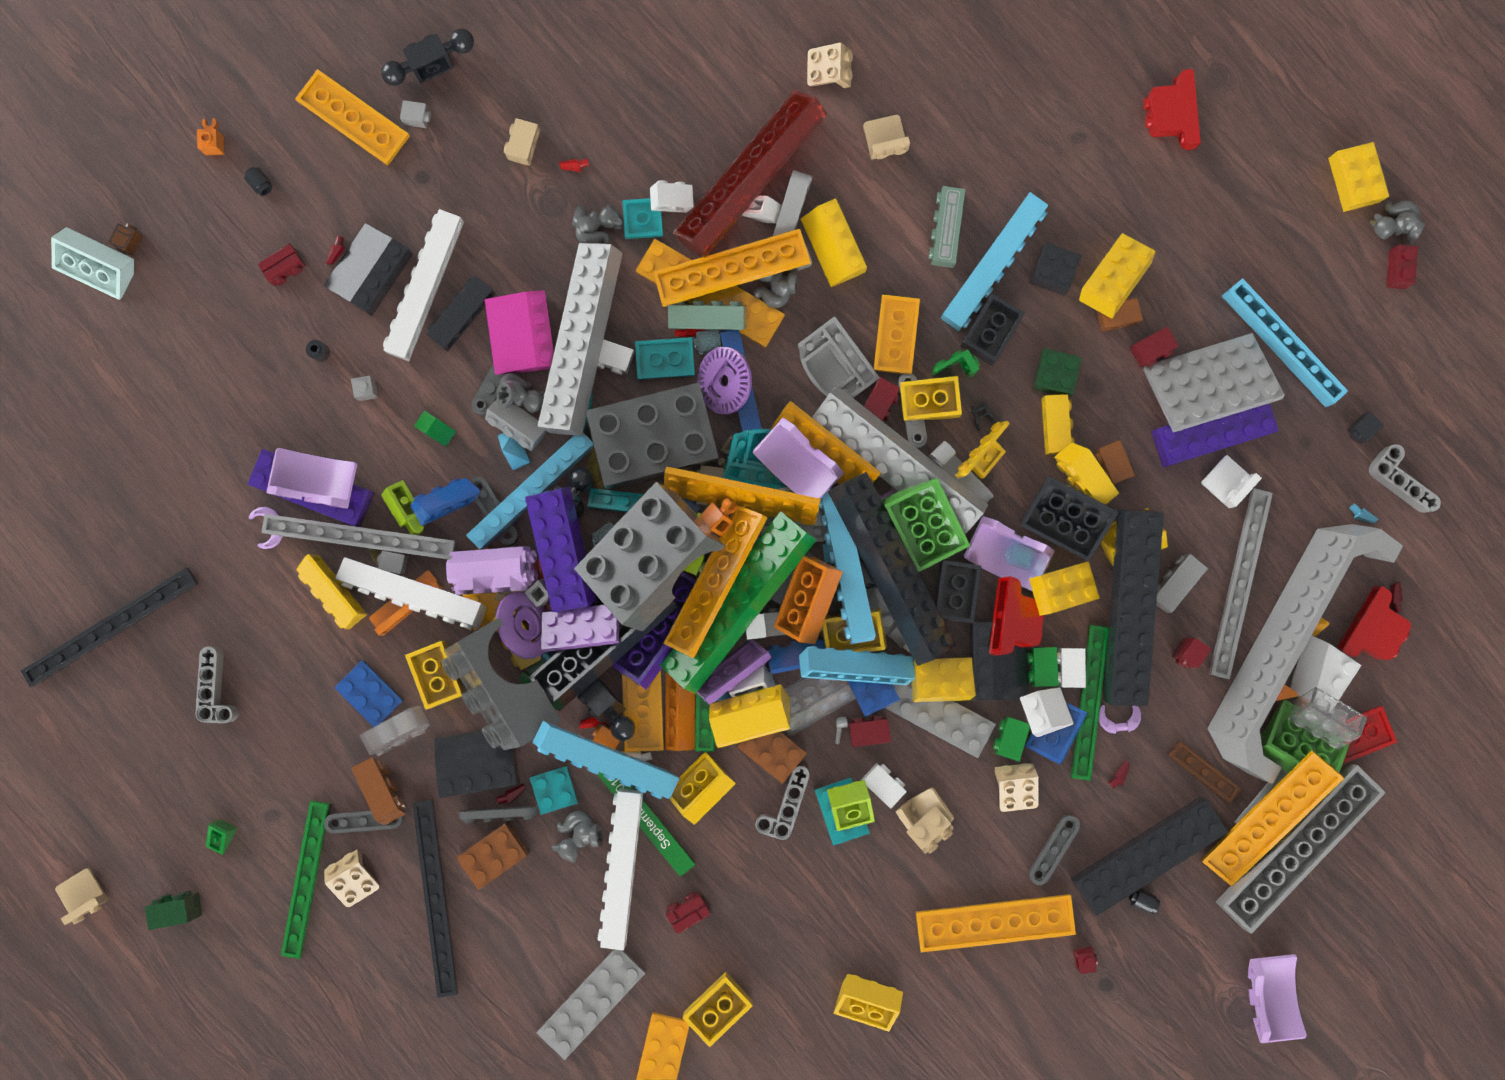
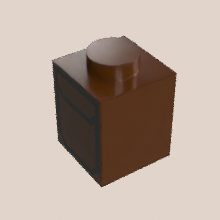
(125, 238)

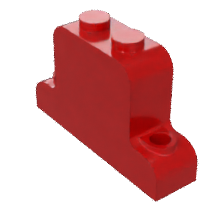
(1174, 111)
(1014, 619)
(1376, 628)

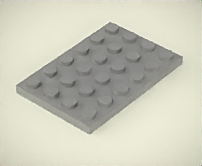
(1213, 382)

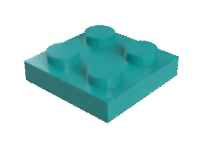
(641, 220)
(554, 790)

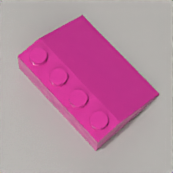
(520, 332)

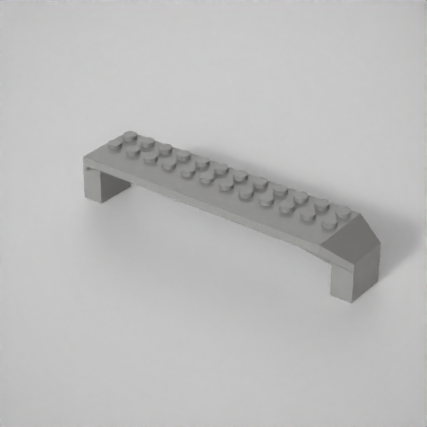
(1284, 637)

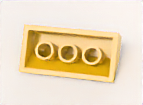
(833, 243)
(327, 588)
(750, 715)

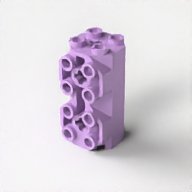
(492, 570)

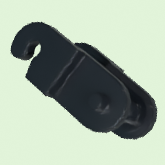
(983, 407)

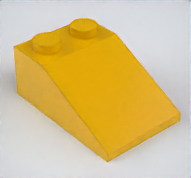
(931, 399)

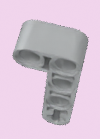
(793, 202)
(945, 458)
(1405, 483)
(215, 685)
(787, 800)

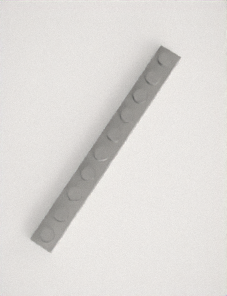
(358, 536)
(1240, 583)

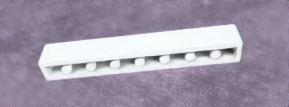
(423, 285)
(412, 593)
(621, 869)

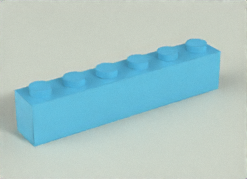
(856, 666)

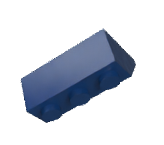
(444, 500)
(787, 657)

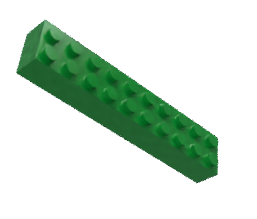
(760, 577)

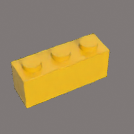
(1056, 423)

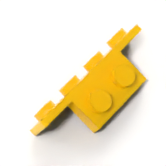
(986, 455)

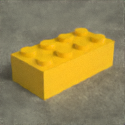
(1117, 275)

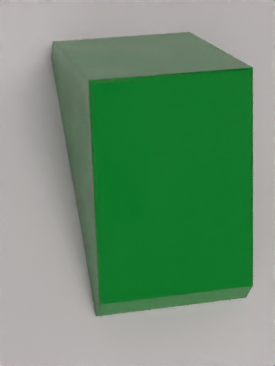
(435, 428)
(219, 835)

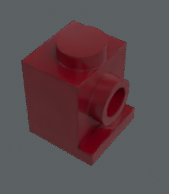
(1085, 960)

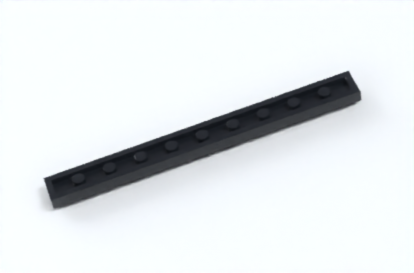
(109, 627)
(435, 898)

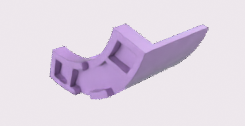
(796, 462)
(311, 477)
(990, 545)
(1275, 999)

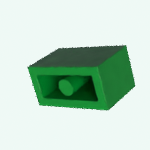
(1043, 666)
(1011, 738)

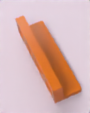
(390, 614)
(679, 717)

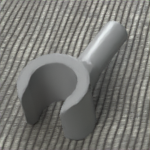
(841, 722)

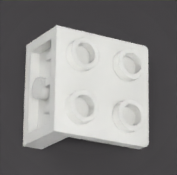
(1230, 482)

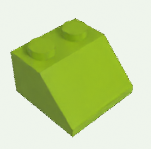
(851, 805)

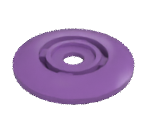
(739, 380)
(512, 633)

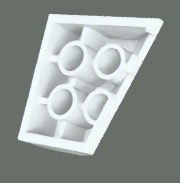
(1323, 668)

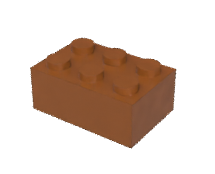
(774, 753)
(379, 790)
(493, 855)

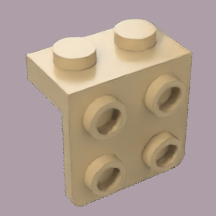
(830, 65)
(885, 137)
(1017, 787)
(920, 805)
(931, 830)
(350, 879)
(80, 896)

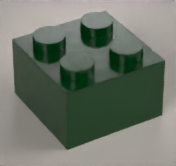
(1056, 372)
(173, 910)

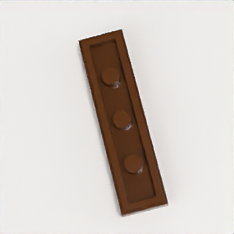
(1204, 772)

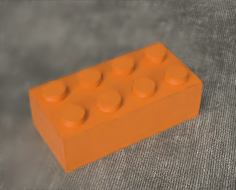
(808, 599)

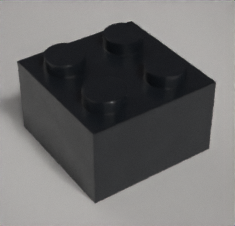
(1055, 269)

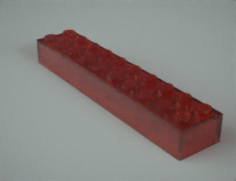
(750, 173)

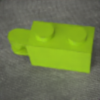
(399, 502)

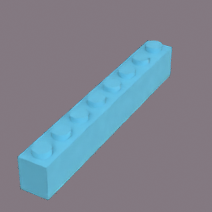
(994, 261)
(1284, 343)
(540, 481)
(851, 584)
(604, 759)

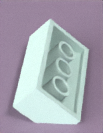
(91, 262)

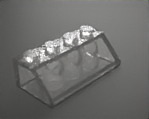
(815, 699)

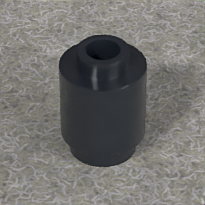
(258, 181)
(317, 350)
(1144, 901)

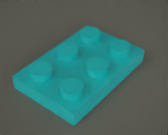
(664, 358)
(837, 836)

